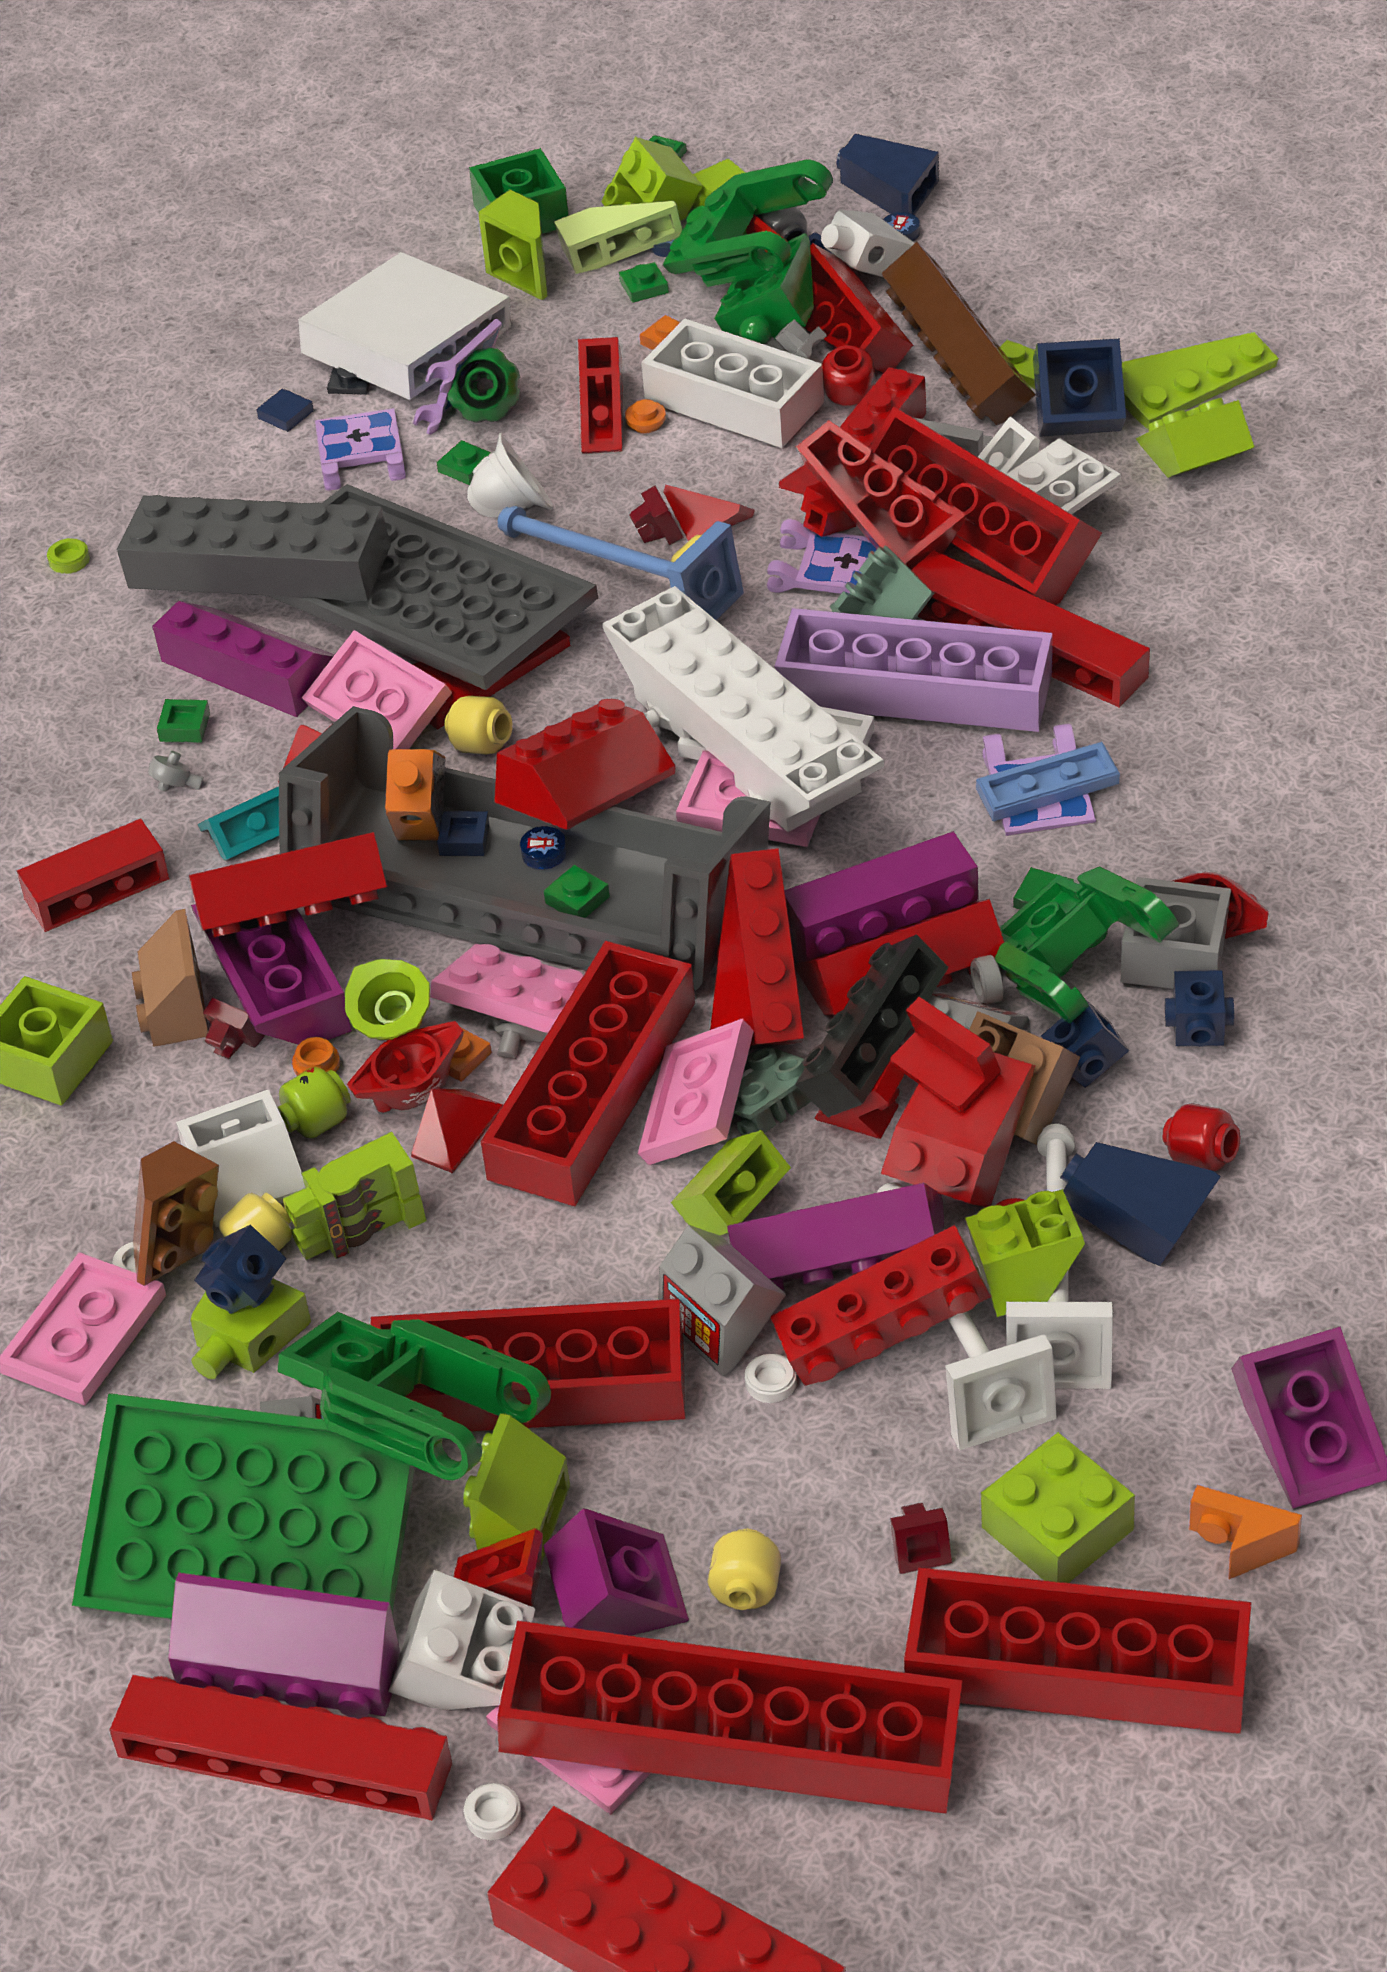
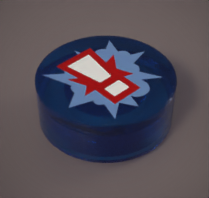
(543, 847)

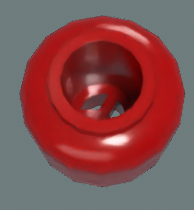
(848, 375)
(1202, 1136)

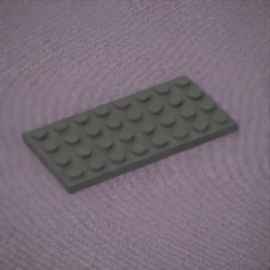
(454, 597)

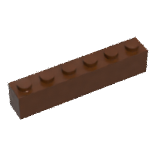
(957, 335)

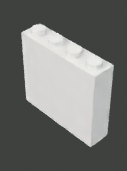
(400, 323)

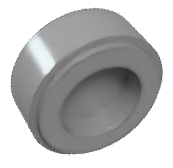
(986, 979)

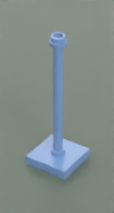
(704, 572)

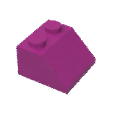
(613, 1576)

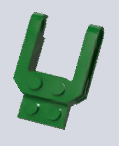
(714, 235)
(1064, 923)
(372, 1370)

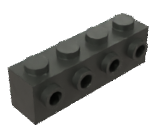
(870, 1026)

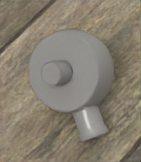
(172, 772)

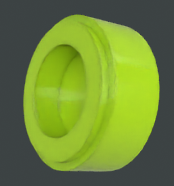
(68, 555)

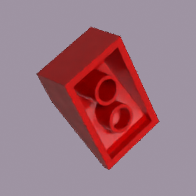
(965, 1149)

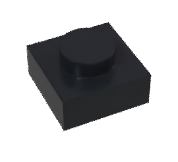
(345, 382)

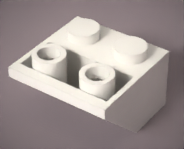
(1065, 475)
(250, 1148)
(457, 1645)

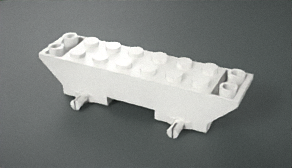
(738, 708)

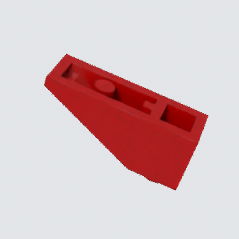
(601, 394)

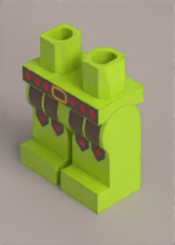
(355, 1198)

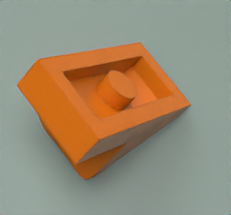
(1255, 1529)

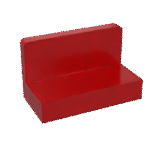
(945, 1056)

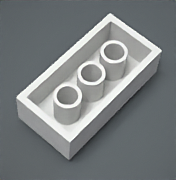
(733, 382)

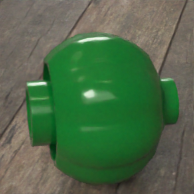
(499, 399)

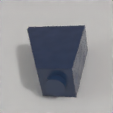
(888, 172)
(1136, 1197)

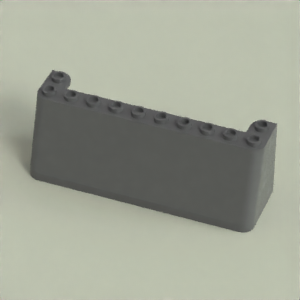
(660, 872)

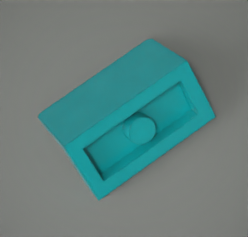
(245, 824)

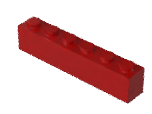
(1082, 651)
(282, 1746)

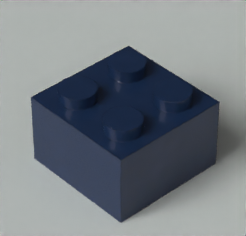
(1079, 387)

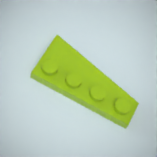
(1191, 375)

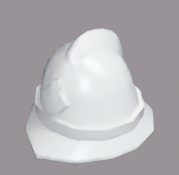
(504, 482)

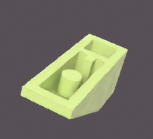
(615, 232)

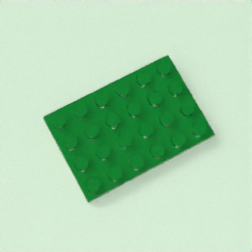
(236, 1502)

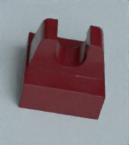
(657, 517)
(229, 1028)
(920, 1538)

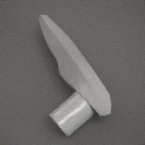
(511, 1037)

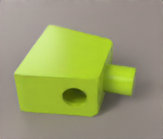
(249, 1334)

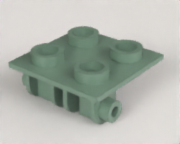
(884, 589)
(769, 1090)

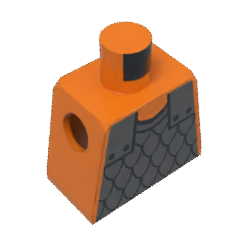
(415, 789)

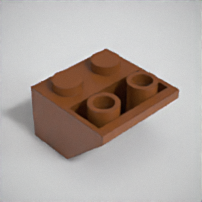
(173, 1210)

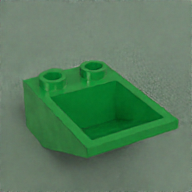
(768, 303)

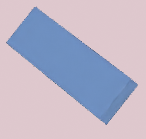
(1047, 781)

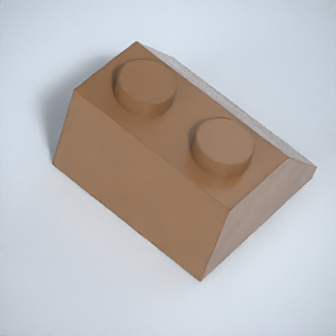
(170, 985)

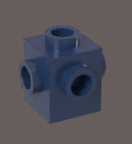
(1199, 1018)
(1090, 1038)
(239, 1270)

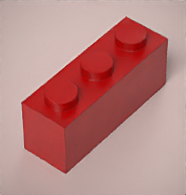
(93, 874)

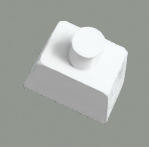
(855, 235)

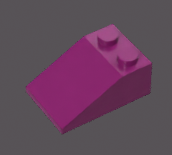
(1312, 1417)

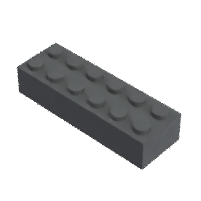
(254, 547)

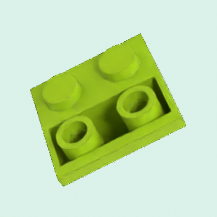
(652, 175)
(1197, 437)
(1025, 1247)
(516, 1486)

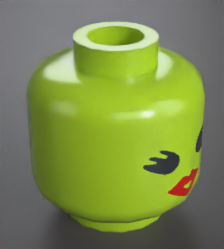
(313, 1102)

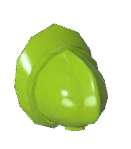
(386, 998)

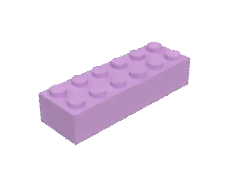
(918, 668)

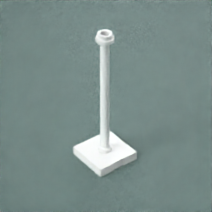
(1076, 1330)
(998, 1388)

